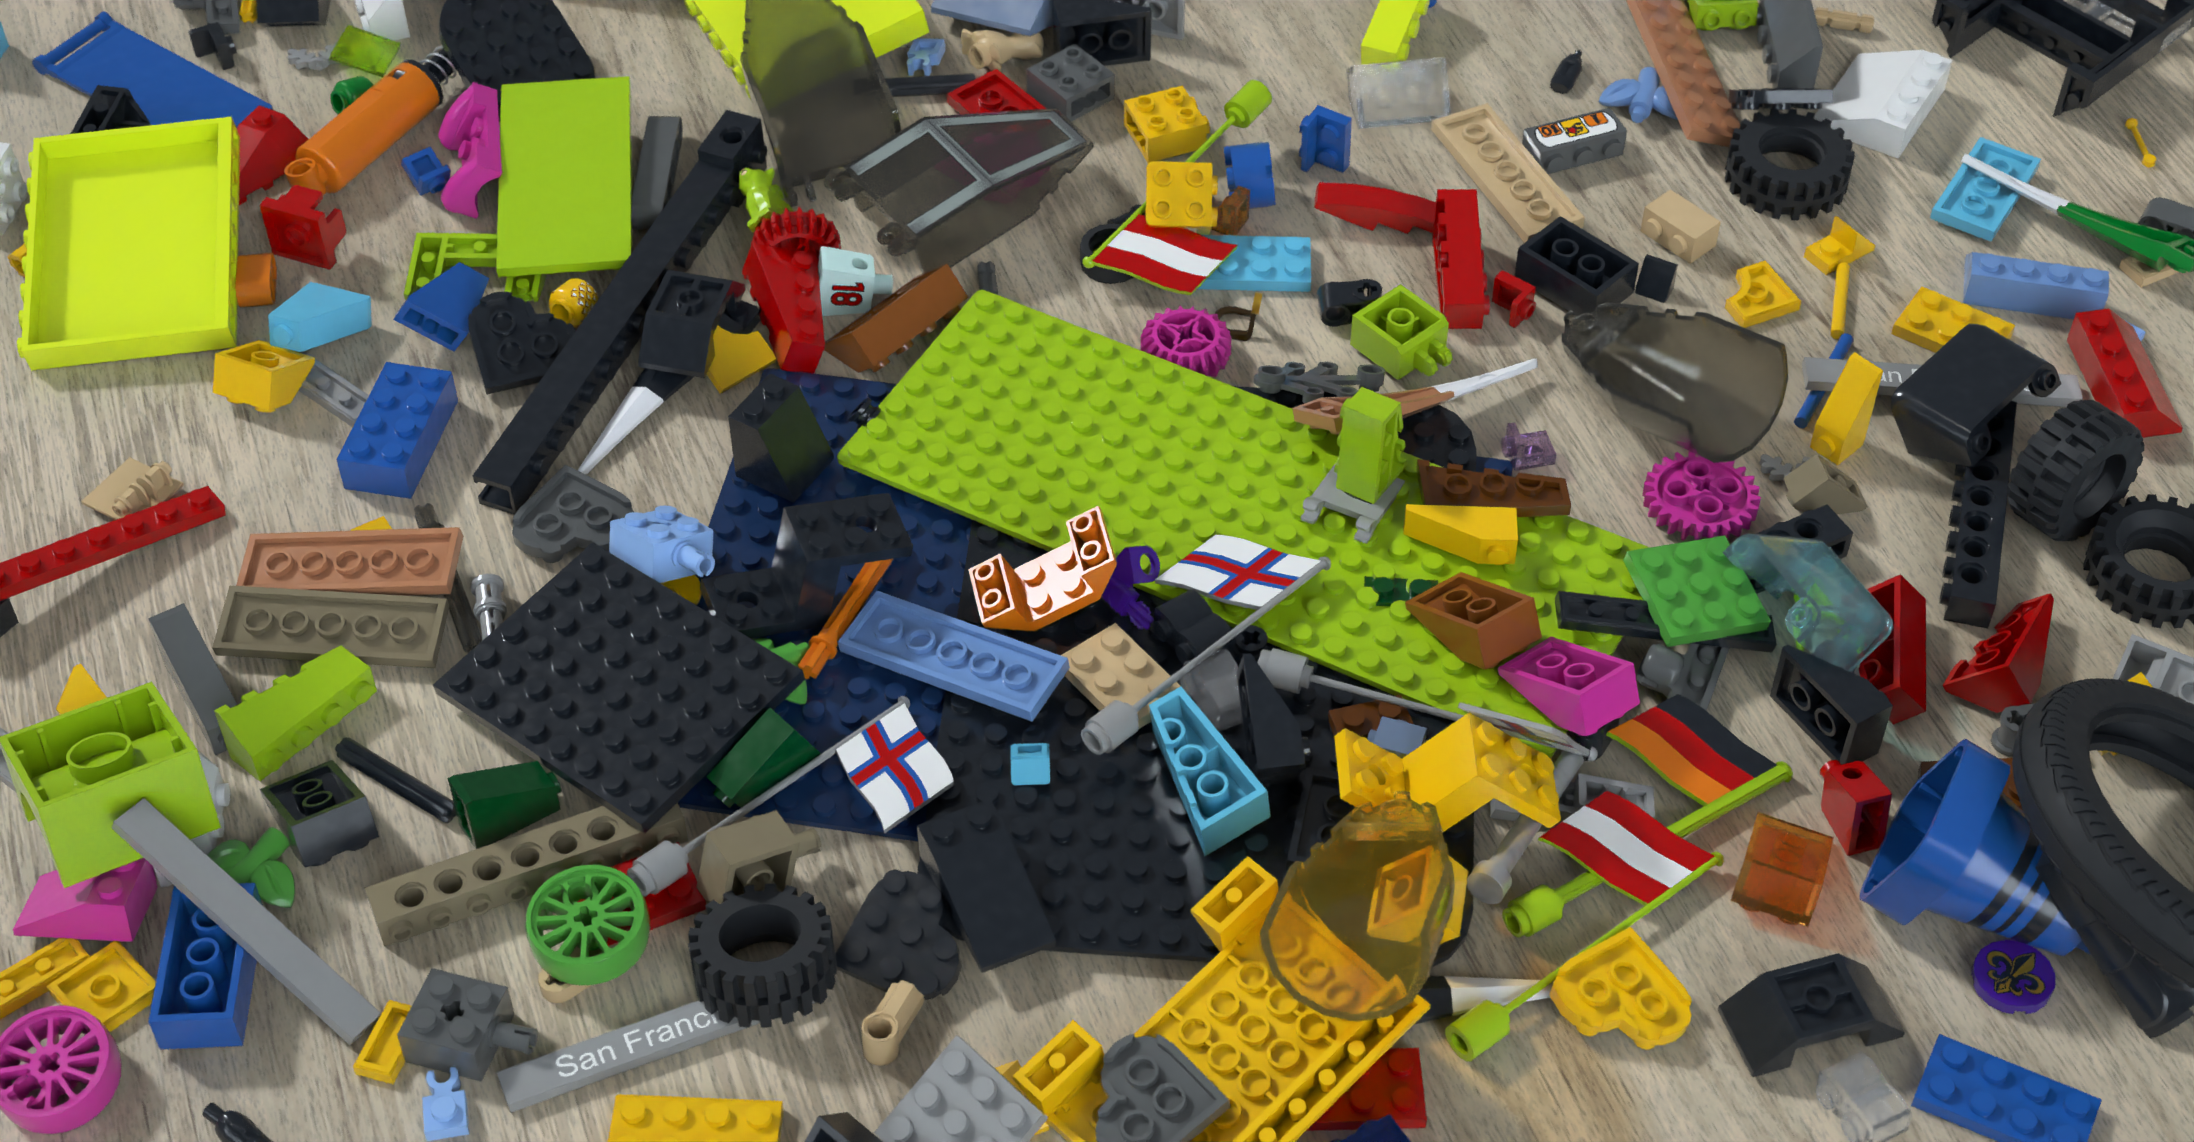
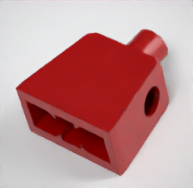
(1855, 805)

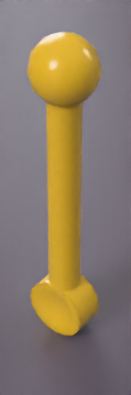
(2148, 159)

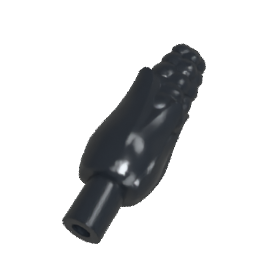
(233, 1125)

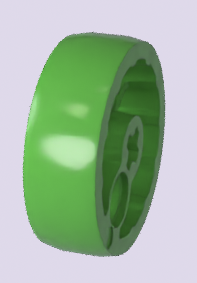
(587, 924)

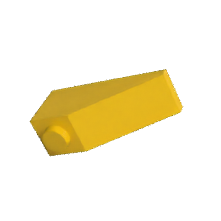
(1848, 410)
(1469, 532)

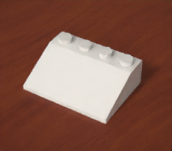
(1886, 98)

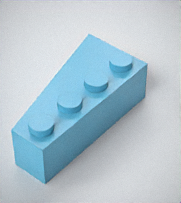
(1209, 775)

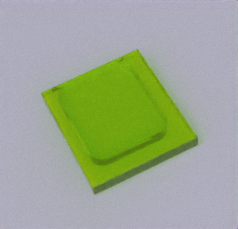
(365, 51)

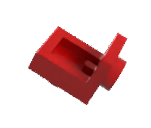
(1514, 296)

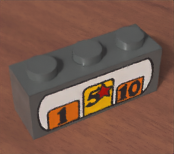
(1576, 140)

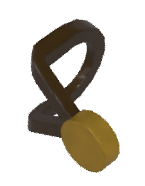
(1241, 334)

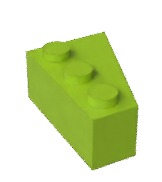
(1369, 445)

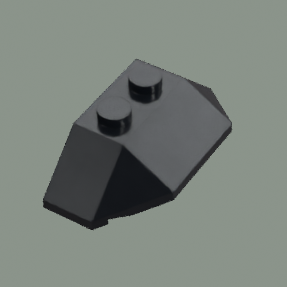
(109, 110)

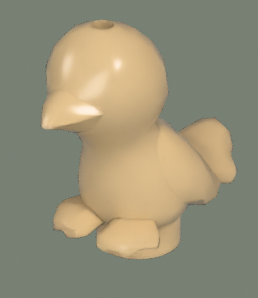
(993, 49)

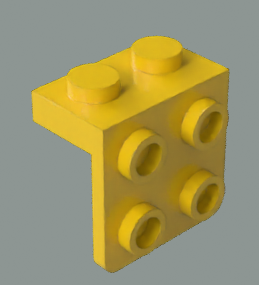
(1181, 195)

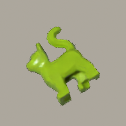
(761, 195)

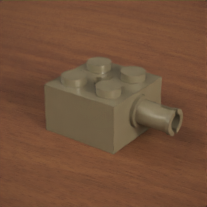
(752, 854)

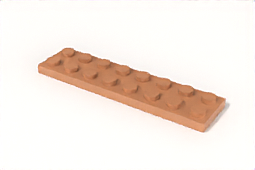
(1685, 70)

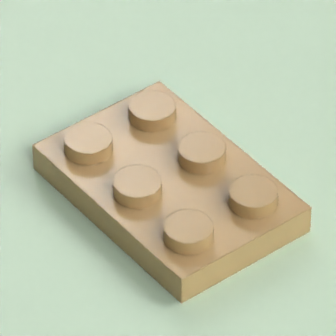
(1115, 668)

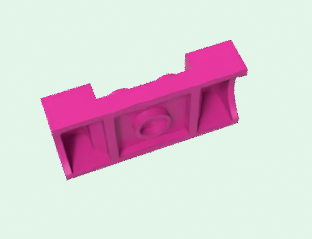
(474, 131)

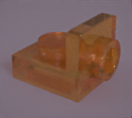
(1233, 212)

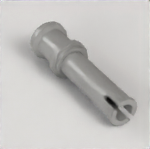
(487, 600)

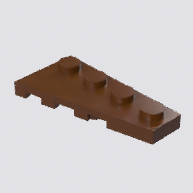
(1528, 493)

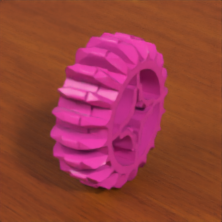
(1188, 339)

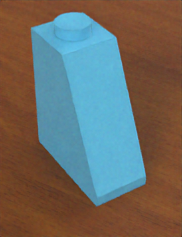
(318, 316)

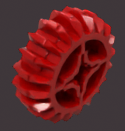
(798, 231)

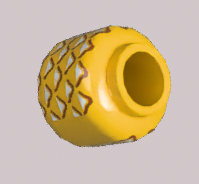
(573, 301)

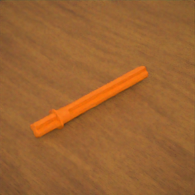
(824, 644)

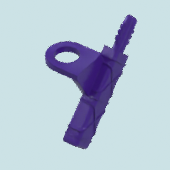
(1120, 591)

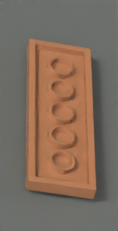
(355, 561)

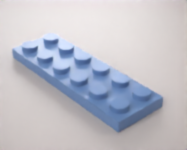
(954, 655)

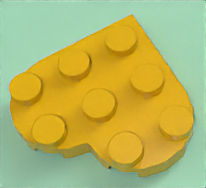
(1622, 988)

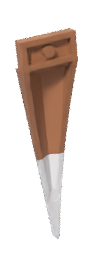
(1325, 411)

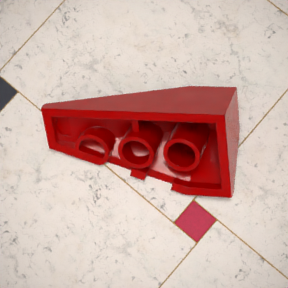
(2008, 663)

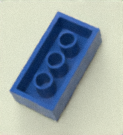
(397, 430)
(201, 981)

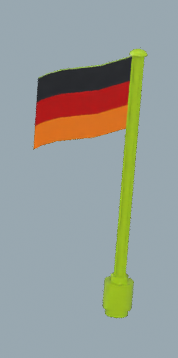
(1691, 755)

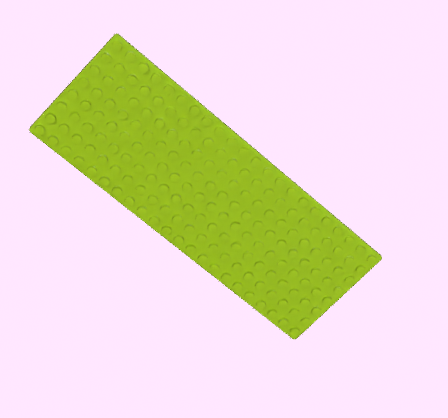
(1046, 420)

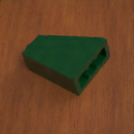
(760, 760)
(503, 800)

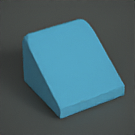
(1030, 764)

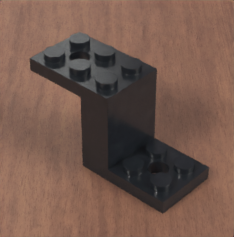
(807, 564)

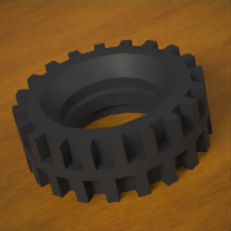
(1786, 189)
(2135, 527)

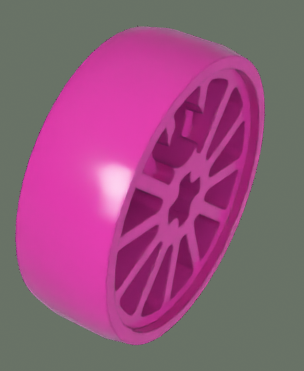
(67, 1056)

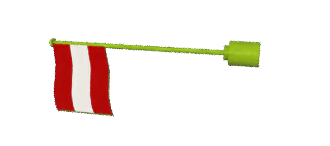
(1171, 255)
(1626, 853)

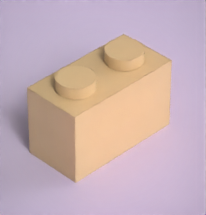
(1680, 226)

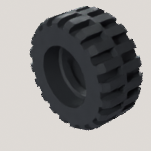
(2075, 469)

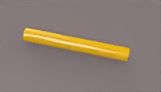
(1840, 300)

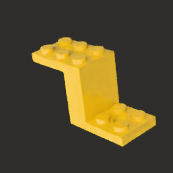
(1452, 771)

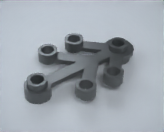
(1317, 380)

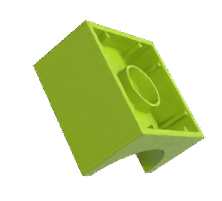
(98, 764)

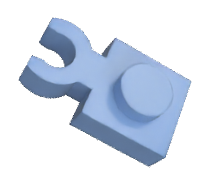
(925, 54)
(446, 1109)

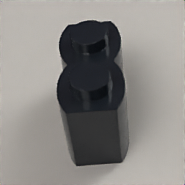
(1190, 626)

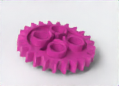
(1701, 497)

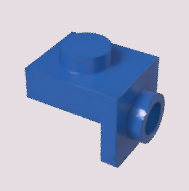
(426, 171)

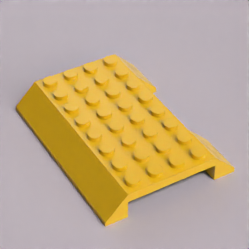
(1237, 1027)

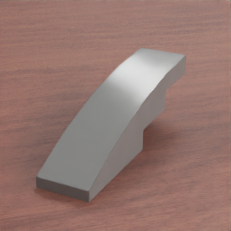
(1583, 791)

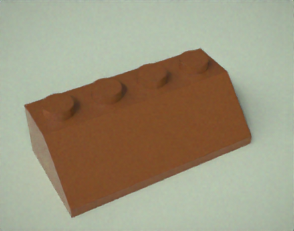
(898, 320)

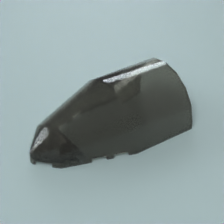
(1681, 375)

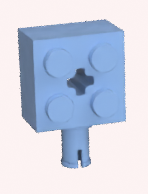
(663, 544)

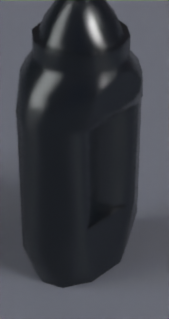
(1567, 73)

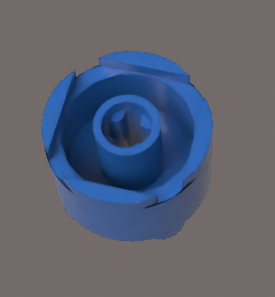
(1251, 170)

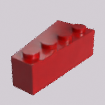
(1459, 259)
(790, 303)

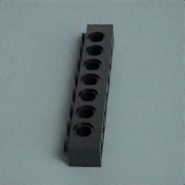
(1978, 528)

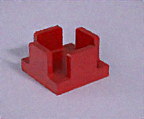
(299, 230)

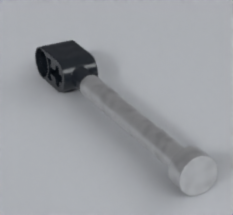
(1492, 877)

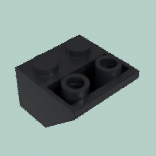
(292, 12)

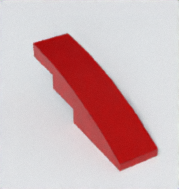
(1374, 205)

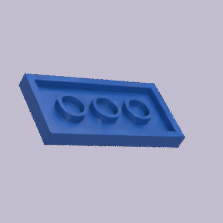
(2001, 1097)

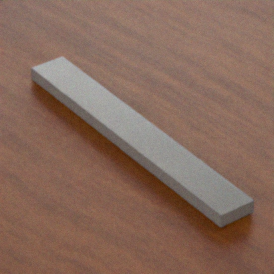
(246, 921)

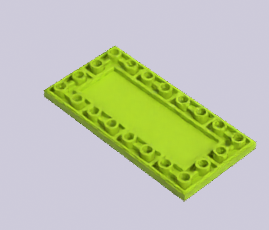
(565, 177)

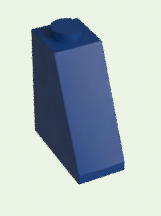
(443, 306)

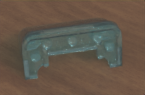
(1835, 611)

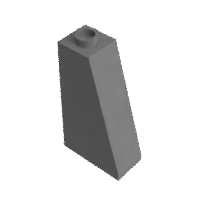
(193, 670)

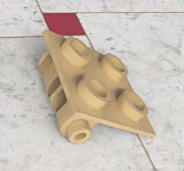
(133, 488)

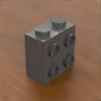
(1071, 82)

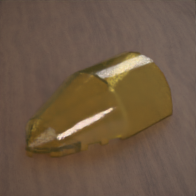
(1363, 912)

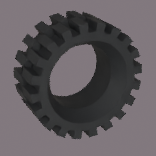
(767, 987)

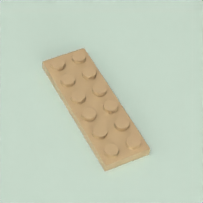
(1504, 170)

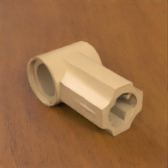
(890, 1023)

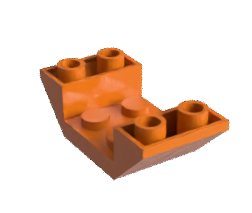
(1049, 584)

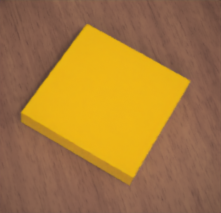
(106, 986)

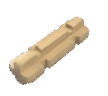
(1844, 20)

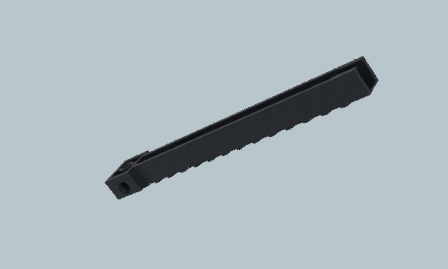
(618, 317)

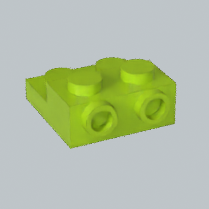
(1712, 14)

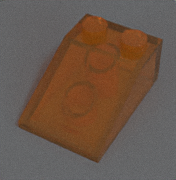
(1782, 870)

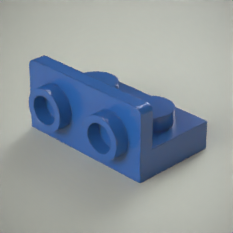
(1325, 139)

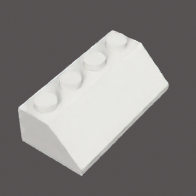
(383, 18)

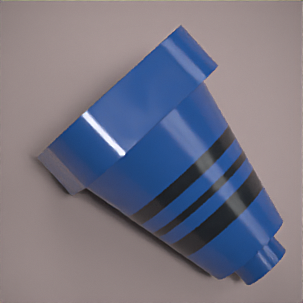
(1967, 856)

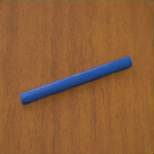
(1814, 397)

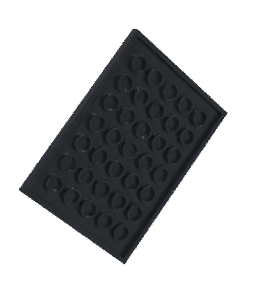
(619, 685)

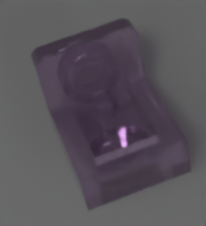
(1527, 449)

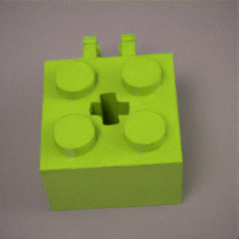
(1402, 334)

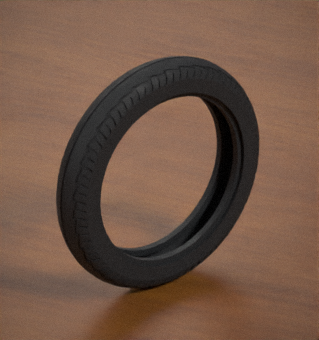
(2080, 827)

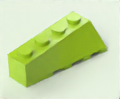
(294, 712)

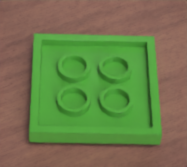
(1696, 591)

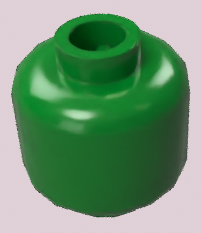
(347, 91)

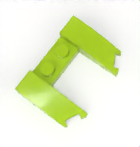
(439, 251)

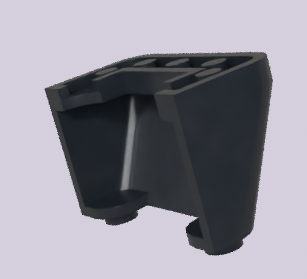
(1961, 388)

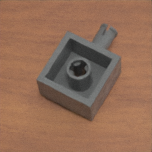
(461, 1025)

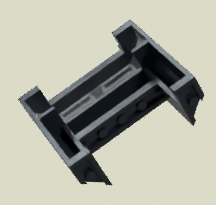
(2092, 38)

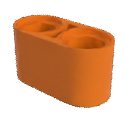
(256, 280)

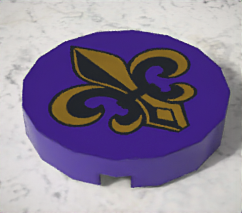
(2013, 977)

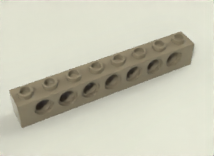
(509, 870)

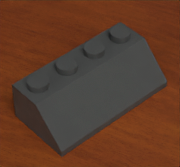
(1789, 42)

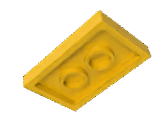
(1935, 319)

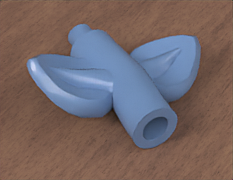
(1639, 96)

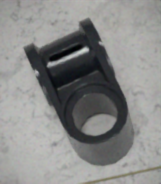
(1343, 299)

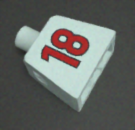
(849, 281)

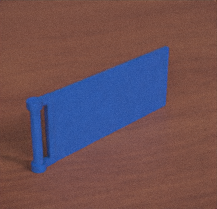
(158, 79)

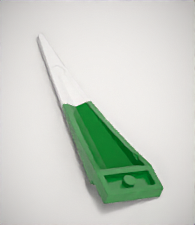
(2139, 241)

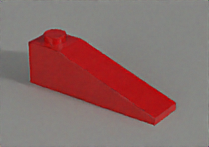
(266, 148)

